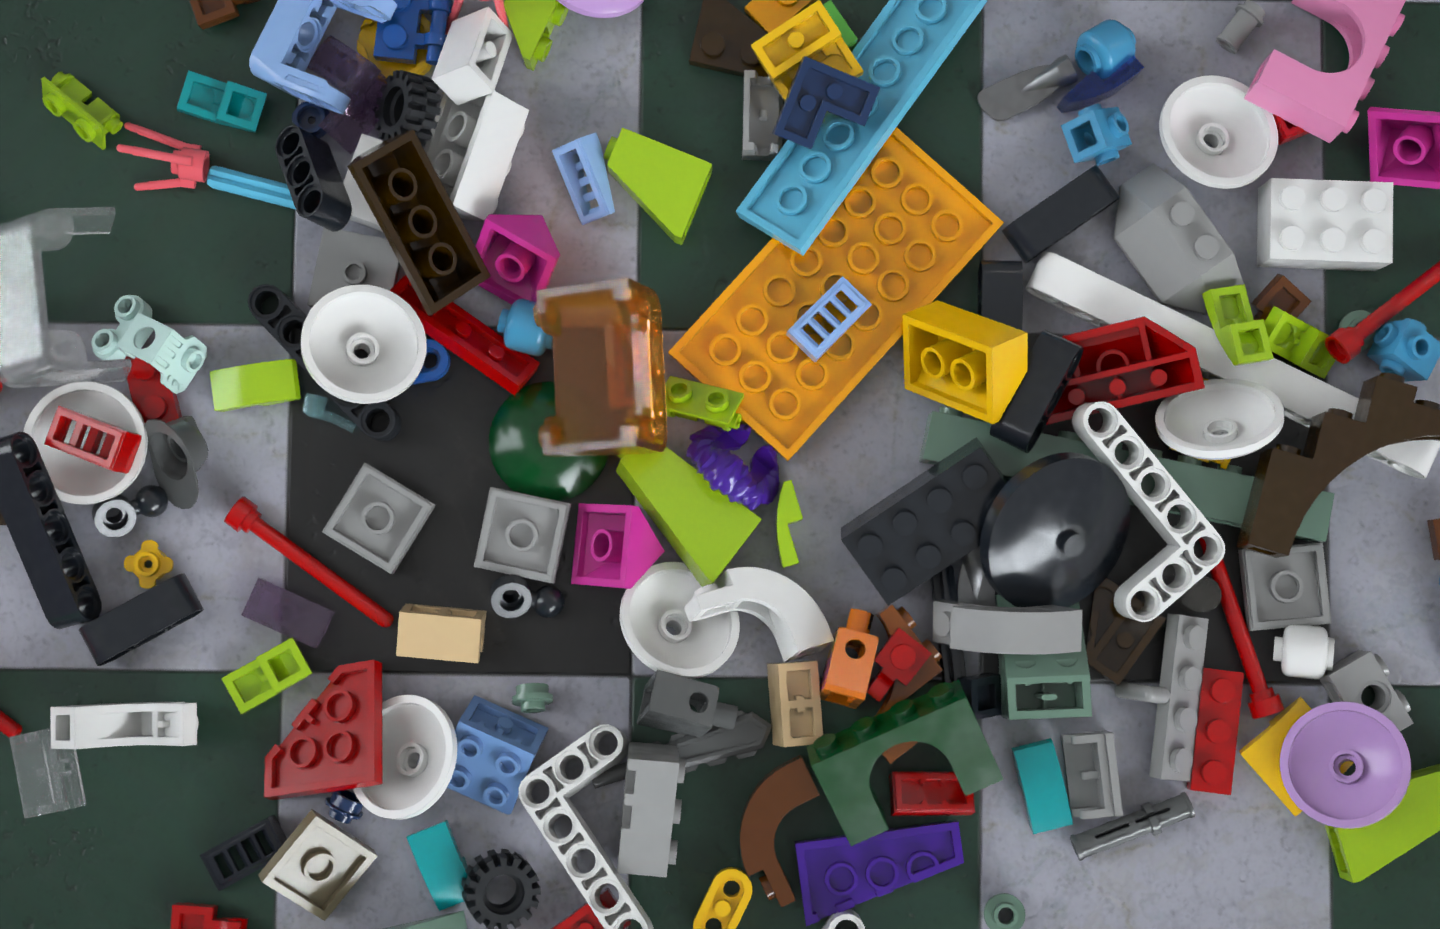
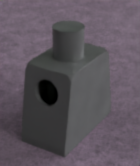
(668, 702)

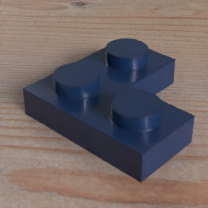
(822, 90)

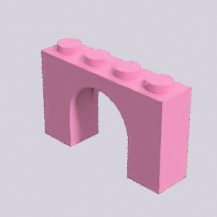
(1322, 100)

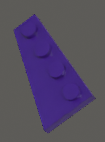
(843, 875)

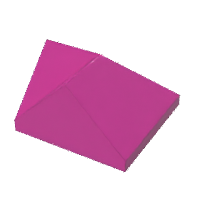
(1404, 147)
(517, 255)
(612, 546)

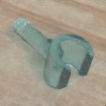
(315, 406)

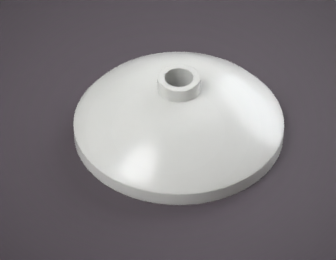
(1216, 112)
(366, 320)
(1220, 420)
(75, 478)
(659, 602)
(411, 730)

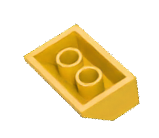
(963, 359)

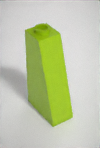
(691, 516)
(1369, 848)

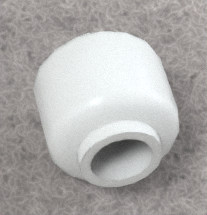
(1304, 651)

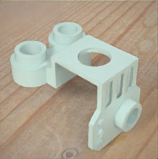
(169, 353)

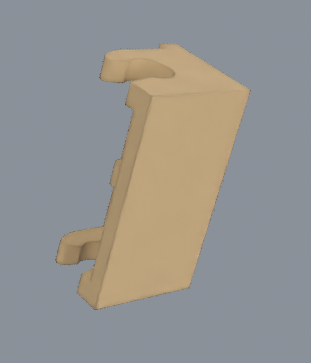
(440, 633)
(794, 703)

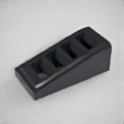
(274, 837)

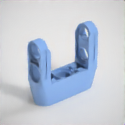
(292, 40)

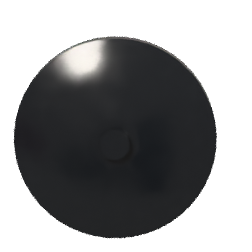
(1055, 531)

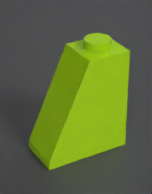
(659, 179)

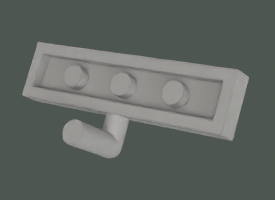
(1175, 697)

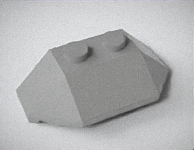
(1172, 241)

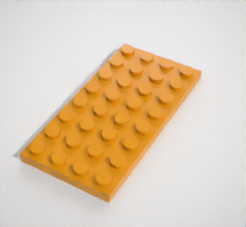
(893, 238)

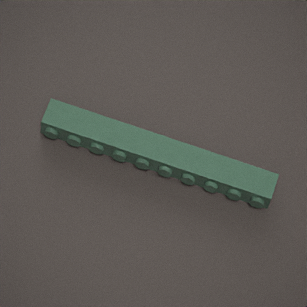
(1216, 492)

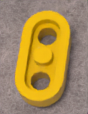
(722, 906)

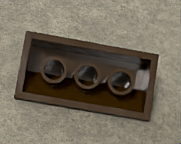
(419, 220)

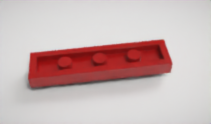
(472, 341)

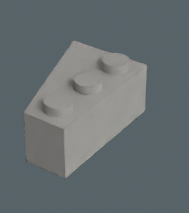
(650, 809)

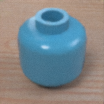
(1105, 48)
(521, 331)

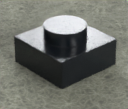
(983, 694)

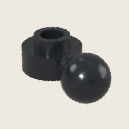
(149, 501)
(546, 601)

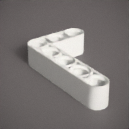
(1155, 509)
(581, 836)

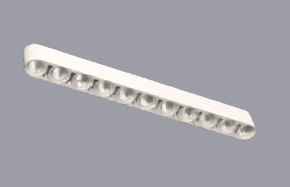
(1302, 395)

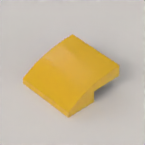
(806, 34)
(1265, 749)

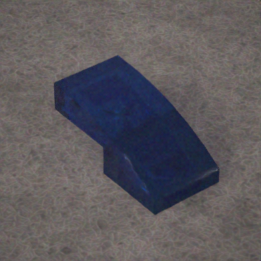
(1094, 90)

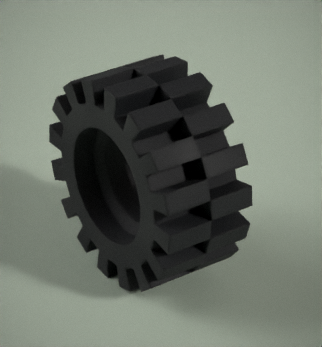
(407, 104)
(511, 911)

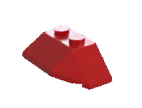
(1128, 366)

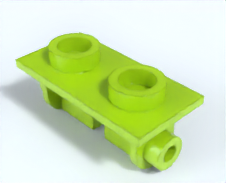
(66, 98)
(703, 401)

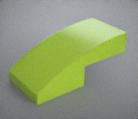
(1232, 320)
(1298, 342)
(255, 385)
(787, 512)
(267, 675)

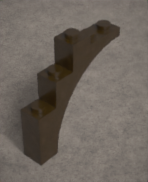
(1290, 483)

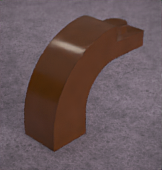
(768, 803)

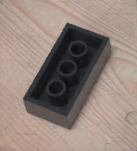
(925, 522)

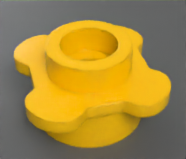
(160, 564)

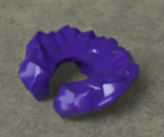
(726, 471)

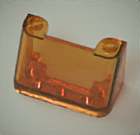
(604, 369)

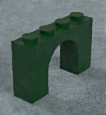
(936, 718)

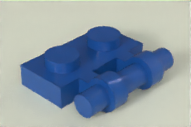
(401, 36)

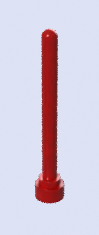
(1347, 342)
(247, 518)
(1263, 699)

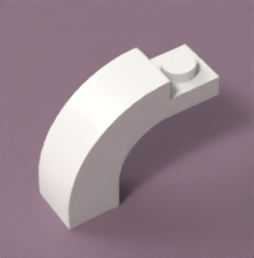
(775, 600)
(124, 725)

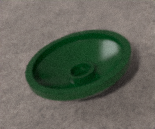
(520, 457)

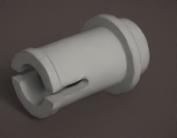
(1241, 25)

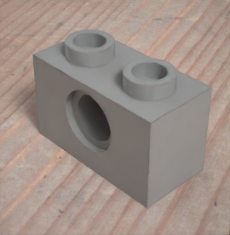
(1361, 670)

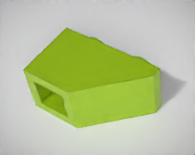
(532, 26)

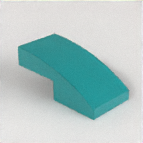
(221, 102)
(1042, 786)
(439, 863)

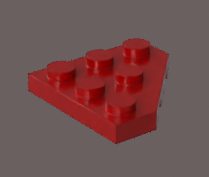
(333, 738)

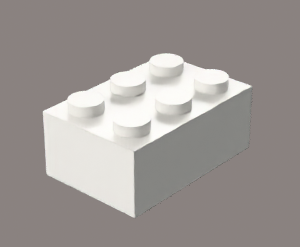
(1325, 224)

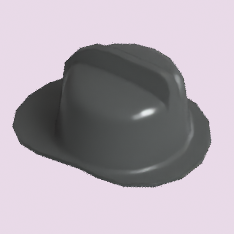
(176, 456)

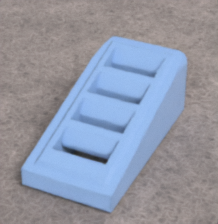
(587, 155)
(805, 342)

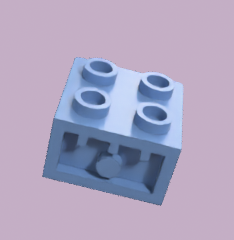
(494, 753)

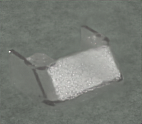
(28, 349)

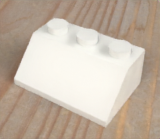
(475, 150)

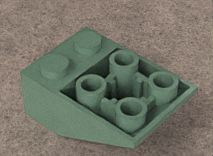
(1044, 683)

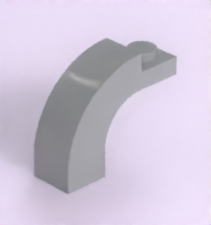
(1007, 629)

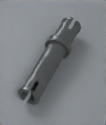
(1134, 825)

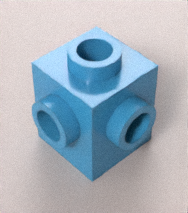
(1097, 134)
(1405, 349)

